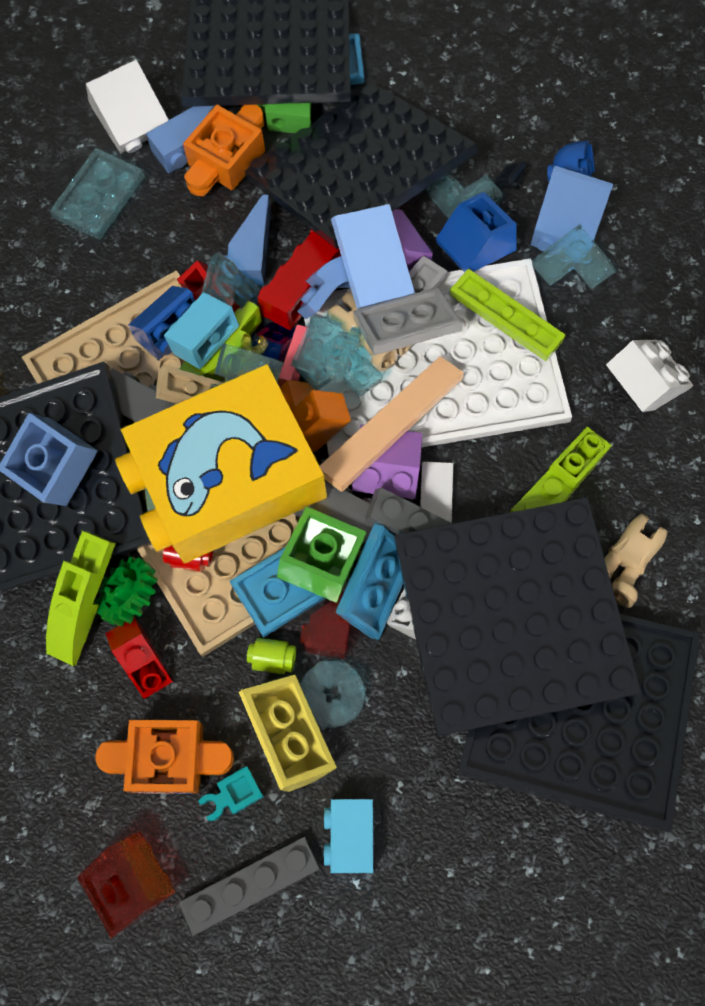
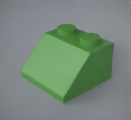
(320, 554)

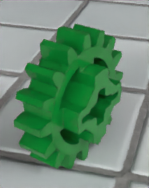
(126, 591)

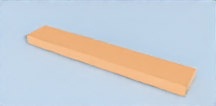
(390, 423)

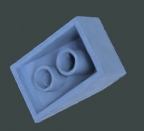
(570, 202)

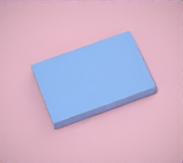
(372, 256)

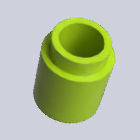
(271, 656)

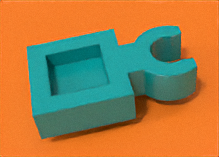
(237, 792)

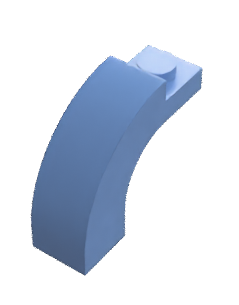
(323, 283)

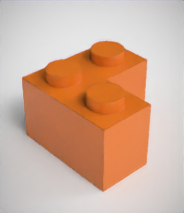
(316, 412)

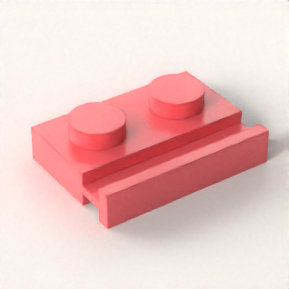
(289, 372)

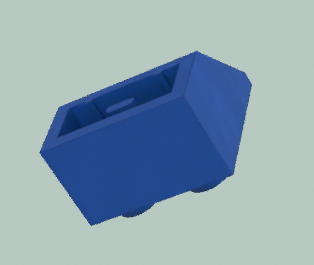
(477, 233)
(156, 320)

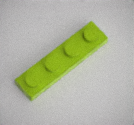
(507, 314)

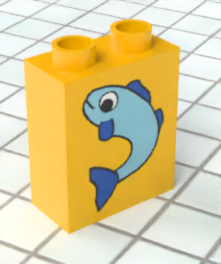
(220, 465)

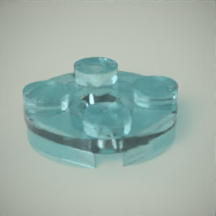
(349, 685)

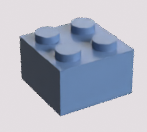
(47, 459)

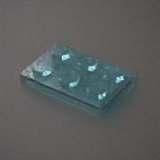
(97, 193)

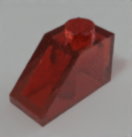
(326, 632)

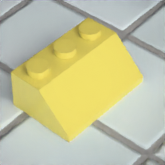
(288, 732)

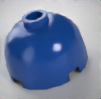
(575, 157)

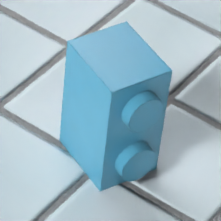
(201, 330)
(350, 836)

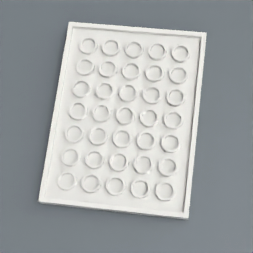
(502, 381)

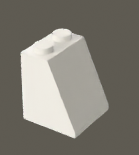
(126, 106)

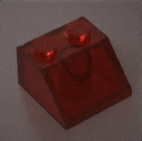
(125, 884)

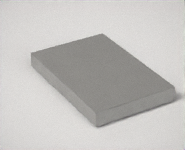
(407, 321)

